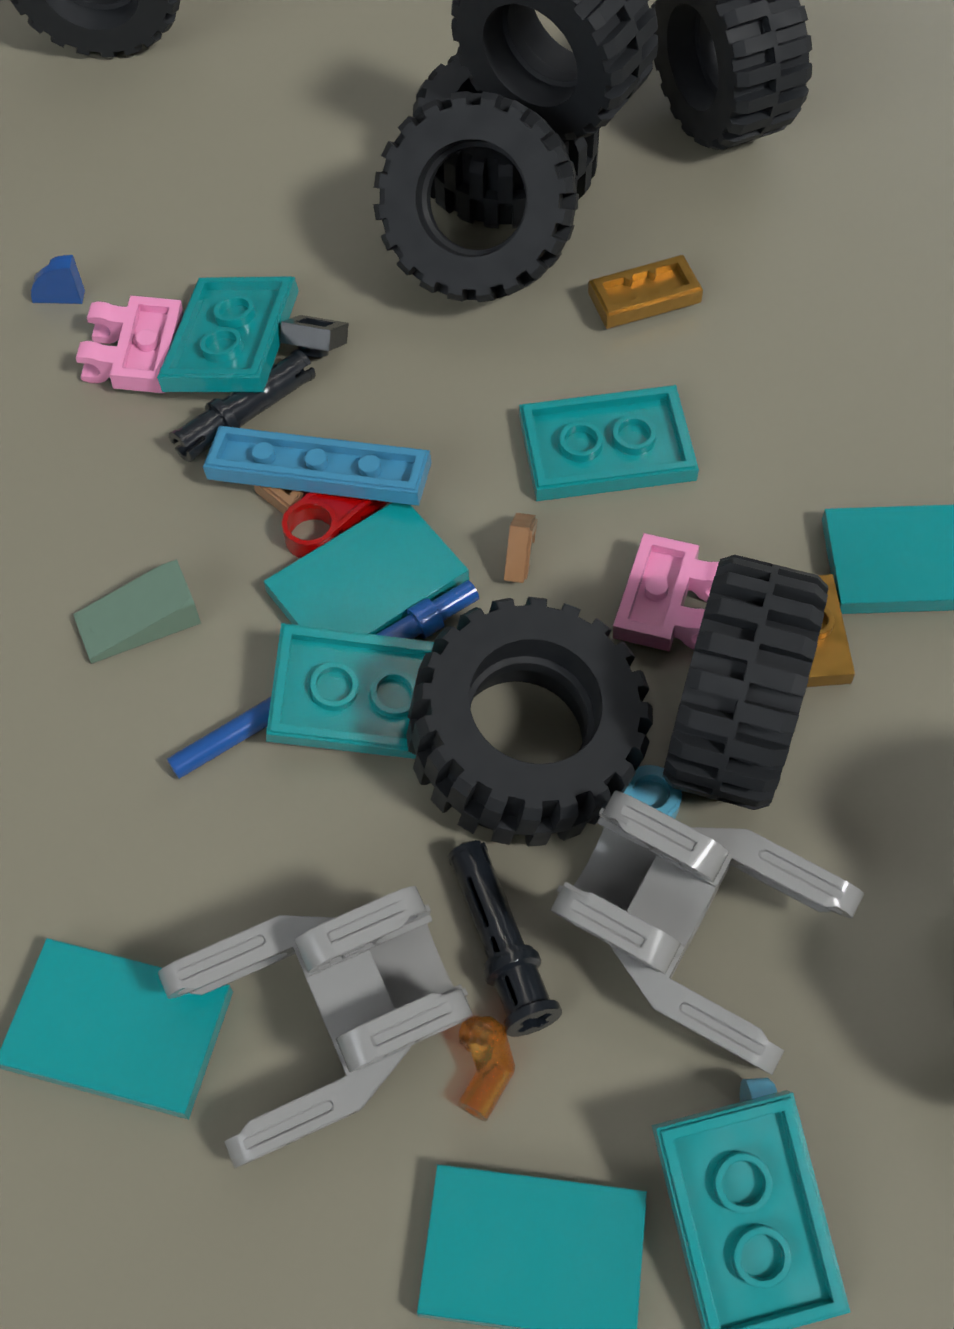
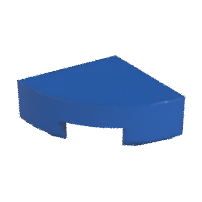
(58, 282)

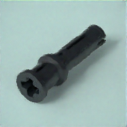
(510, 963)

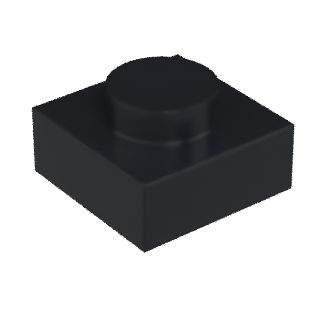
(313, 334)

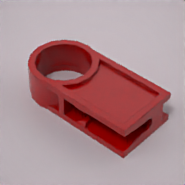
(337, 511)

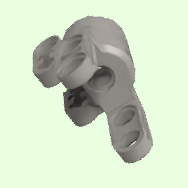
(652, 890)
(373, 986)

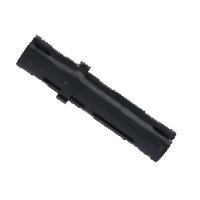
(241, 406)

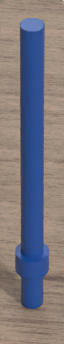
(421, 620)

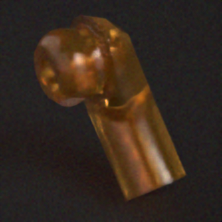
(493, 1062)

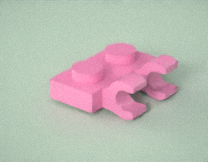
(144, 338)
(656, 593)

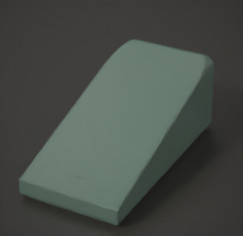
(138, 613)

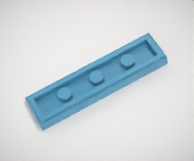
(318, 465)

